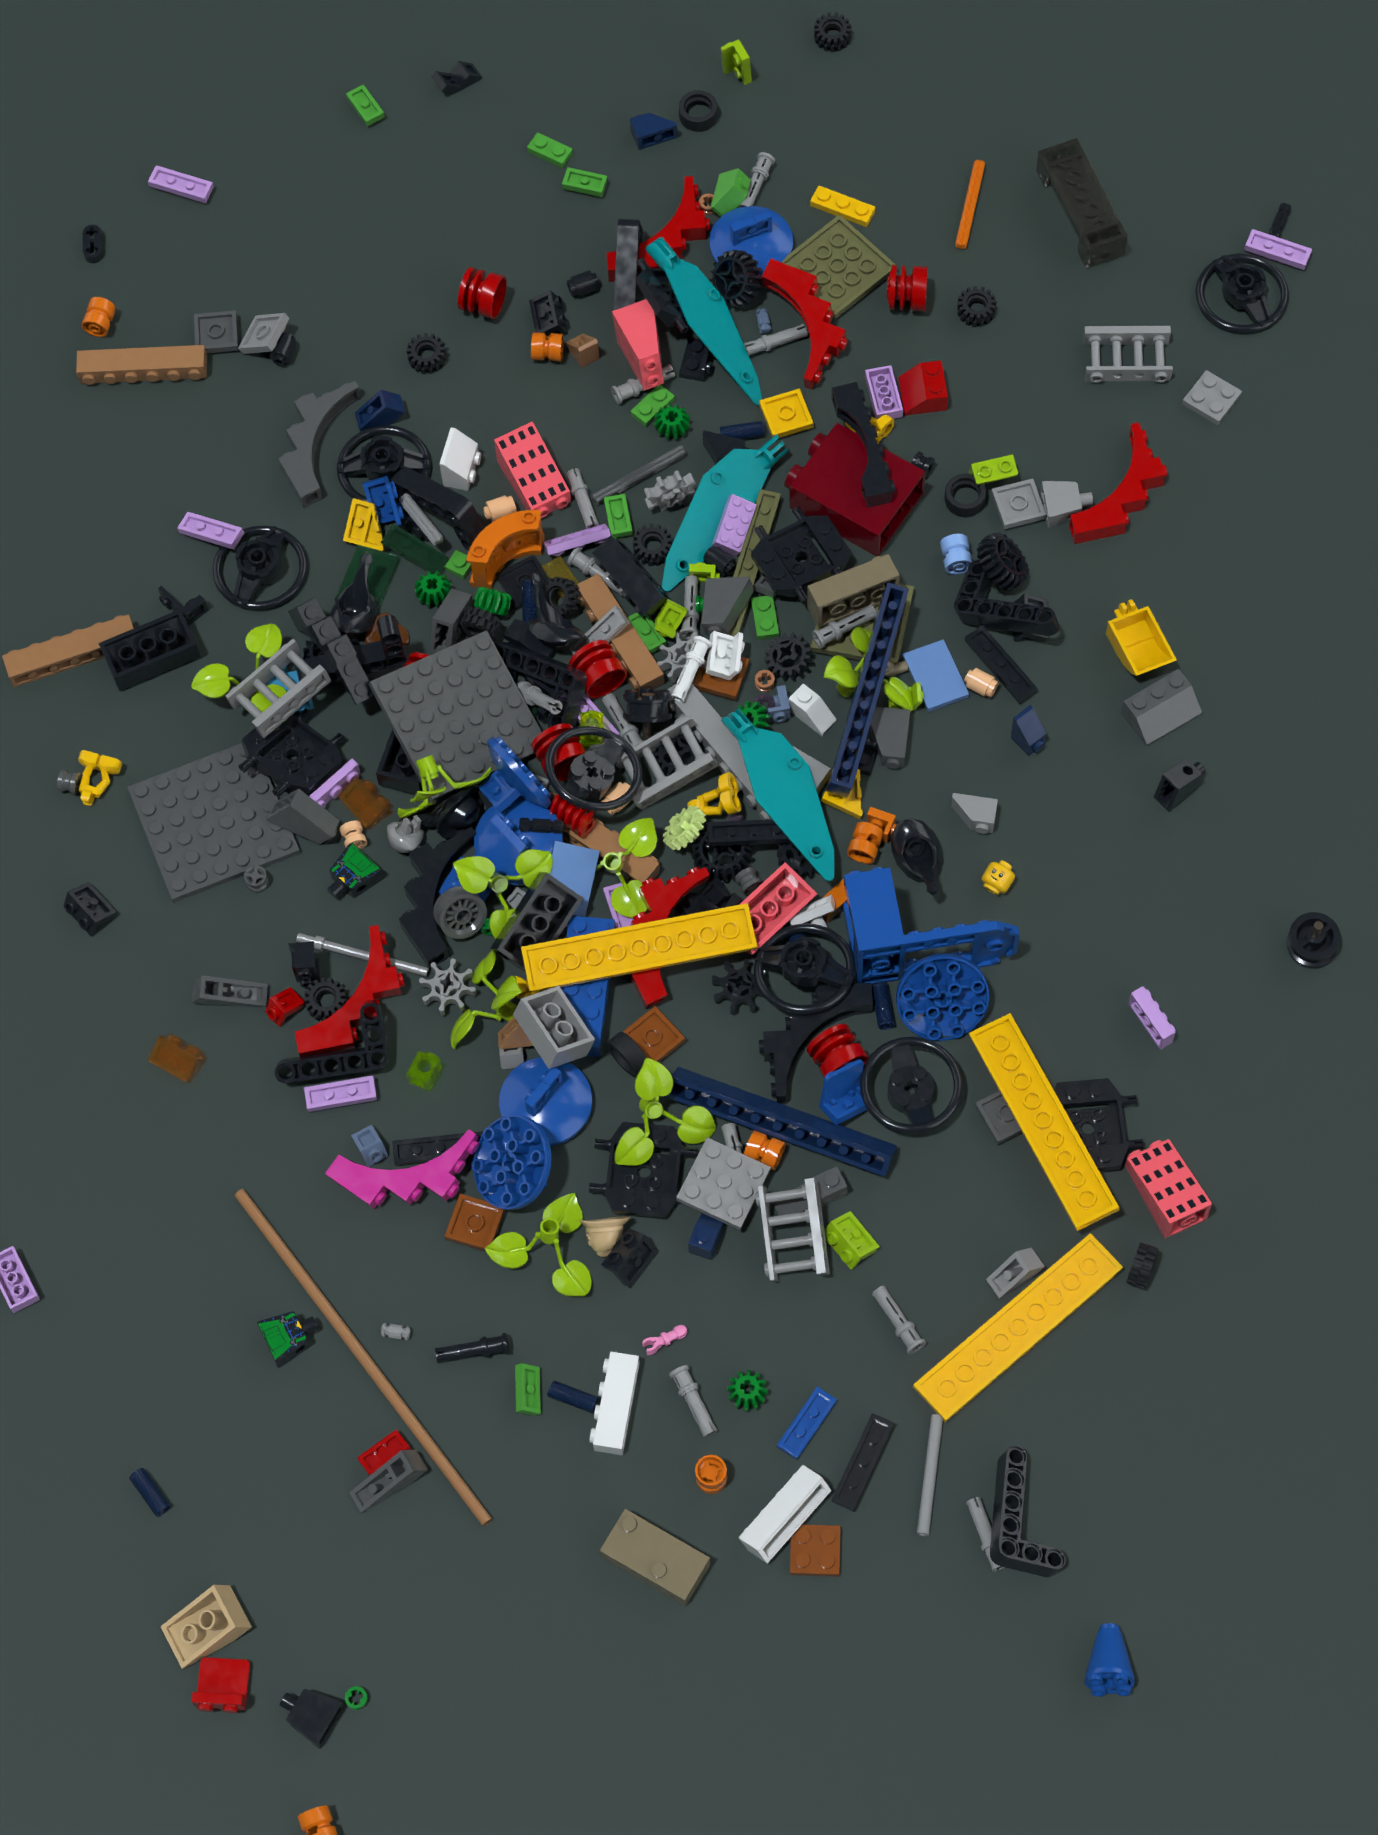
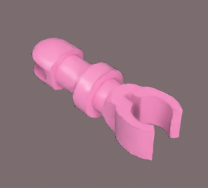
(664, 1339)

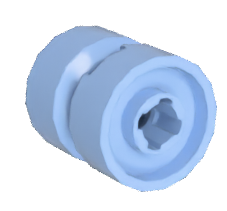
(956, 553)

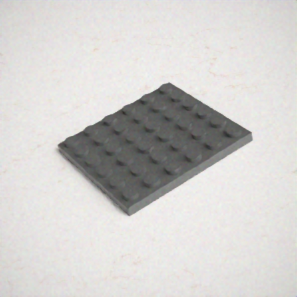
(453, 706)
(210, 822)

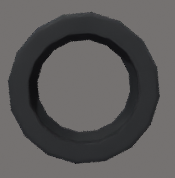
(695, 123)
(961, 509)
(626, 1053)

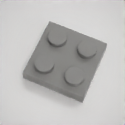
(263, 333)
(1212, 397)
(1018, 503)

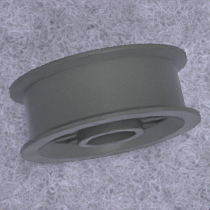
(462, 924)

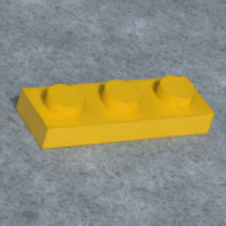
(847, 207)

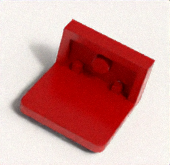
(222, 1685)

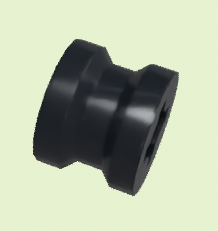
(923, 462)

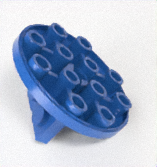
(753, 231)
(511, 779)
(502, 841)
(942, 997)
(552, 1097)
(512, 1162)

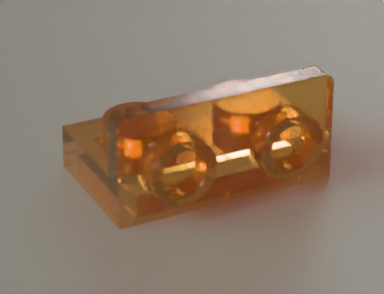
(365, 802)
(175, 1056)

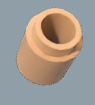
(499, 507)
(981, 682)
(615, 792)

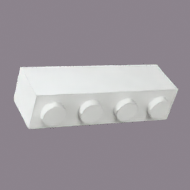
(616, 1403)
(785, 1514)

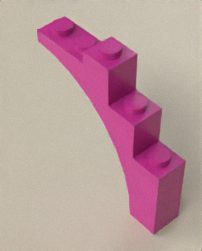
(407, 1184)

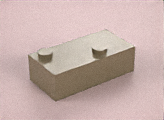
(850, 590)
(655, 1557)

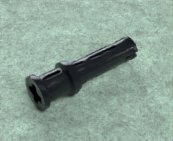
(484, 1347)

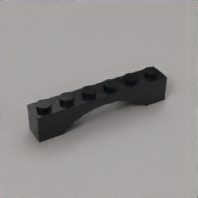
(850, 408)

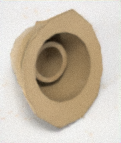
(604, 1233)

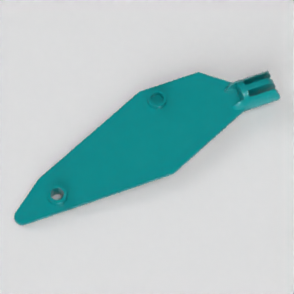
(707, 316)
(738, 473)
(784, 790)

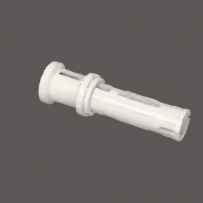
(693, 660)

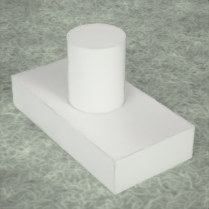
(814, 911)

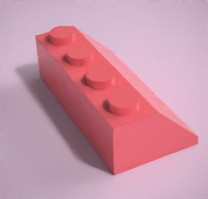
(777, 903)

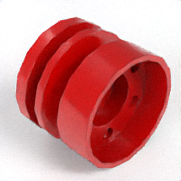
(907, 288)
(482, 293)
(601, 667)
(565, 754)
(835, 1049)

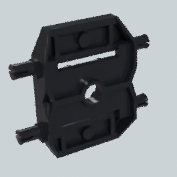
(660, 295)
(777, 554)
(315, 755)
(1108, 1141)
(650, 1195)

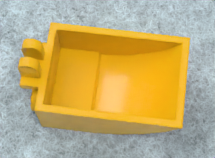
(1138, 639)

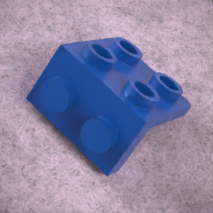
(383, 495)
(842, 1094)

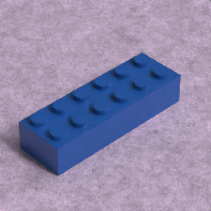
(590, 997)

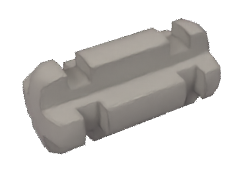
(395, 1331)

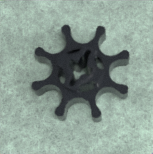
(731, 983)

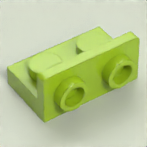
(736, 59)
(994, 469)
(850, 1239)

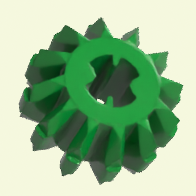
(672, 421)
(432, 588)
(492, 600)
(756, 712)
(738, 1386)

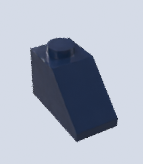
(652, 130)
(380, 410)
(1028, 731)
(705, 1236)

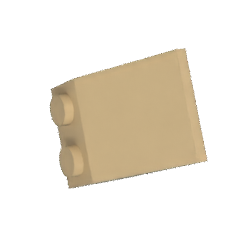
(205, 1625)

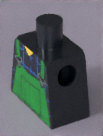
(353, 873)
(286, 1336)

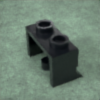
(304, 964)

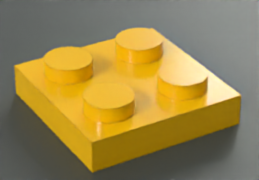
(786, 413)

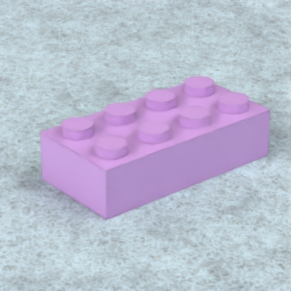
(883, 392)
(734, 524)
(1151, 1017)
(15, 1281)

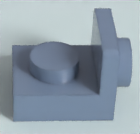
(782, 708)
(369, 1145)

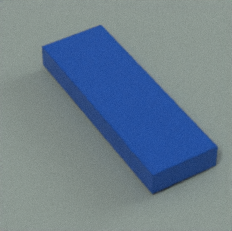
(806, 1423)

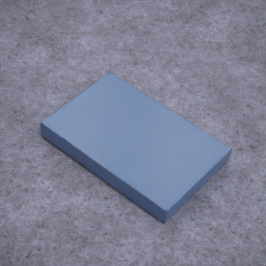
(937, 675)
(575, 869)

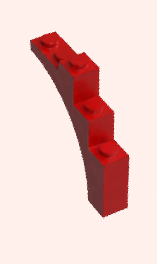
(686, 225)
(801, 291)
(1111, 515)
(660, 902)
(338, 1031)

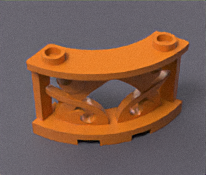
(503, 540)

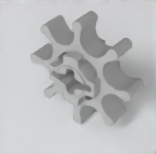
(669, 491)
(676, 656)
(442, 981)

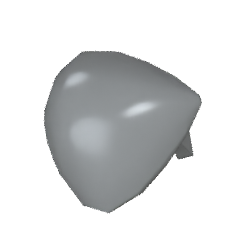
(405, 835)

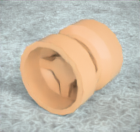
(353, 833)

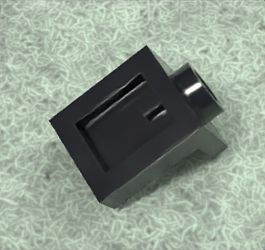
(867, 757)

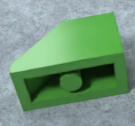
(730, 191)

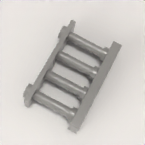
(1127, 335)
(291, 701)
(683, 774)
(815, 1239)

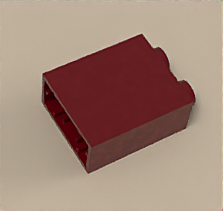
(832, 488)

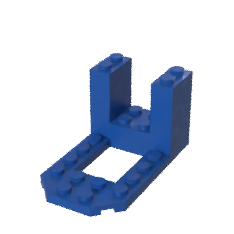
(878, 935)

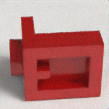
(283, 1005)

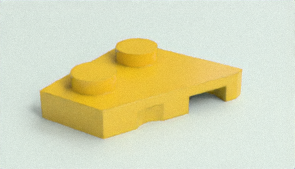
(364, 525)
(849, 805)

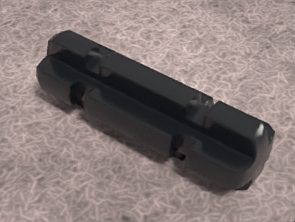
(1280, 220)
(541, 825)

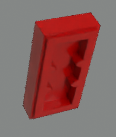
(382, 1452)

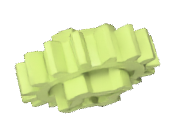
(684, 827)

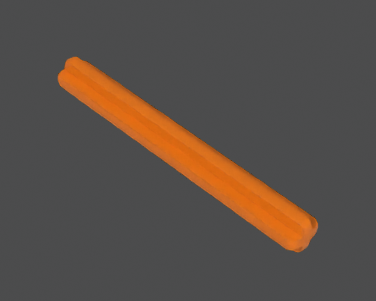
(970, 204)

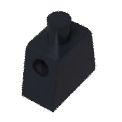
(1178, 784)
(312, 1714)

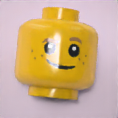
(998, 877)

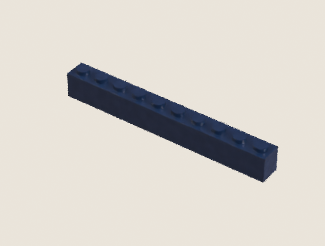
(867, 690)
(782, 1121)

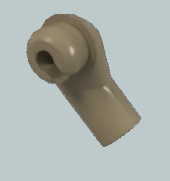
(895, 669)

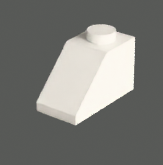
(811, 710)

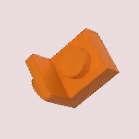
(883, 820)

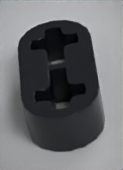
(88, 244)

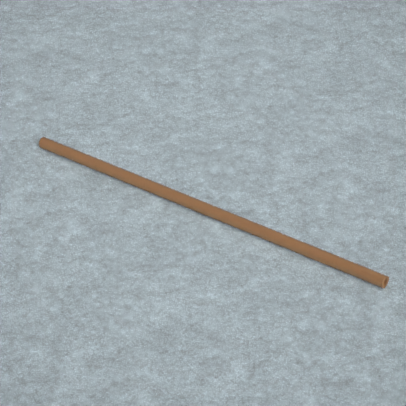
(364, 1358)

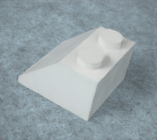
(459, 460)

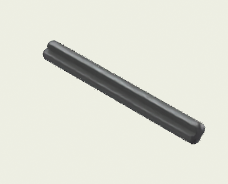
(639, 474)

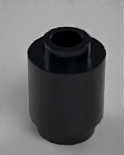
(582, 283)
(284, 349)
(724, 562)

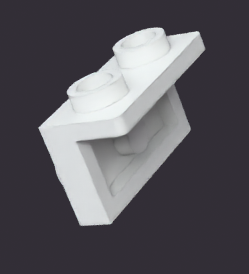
(725, 655)

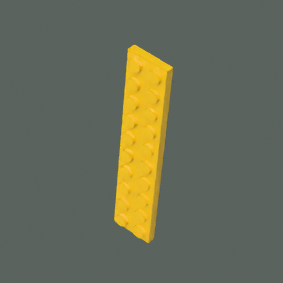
(639, 948)
(1044, 1122)
(1017, 1327)

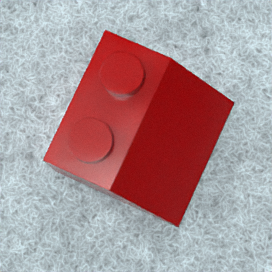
(923, 389)

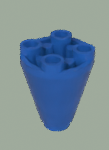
(1109, 1664)

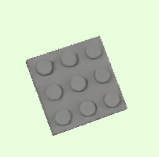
(723, 1183)

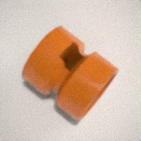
(98, 317)
(547, 346)
(865, 842)
(765, 1150)
(711, 1474)
(317, 1821)

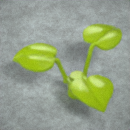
(841, 671)
(214, 680)
(428, 771)
(641, 840)
(478, 873)
(500, 1004)
(651, 1082)
(563, 1215)

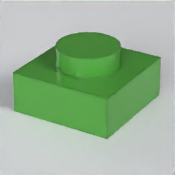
(458, 565)

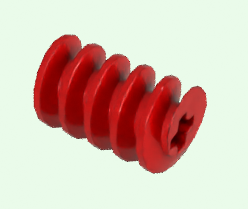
(573, 816)

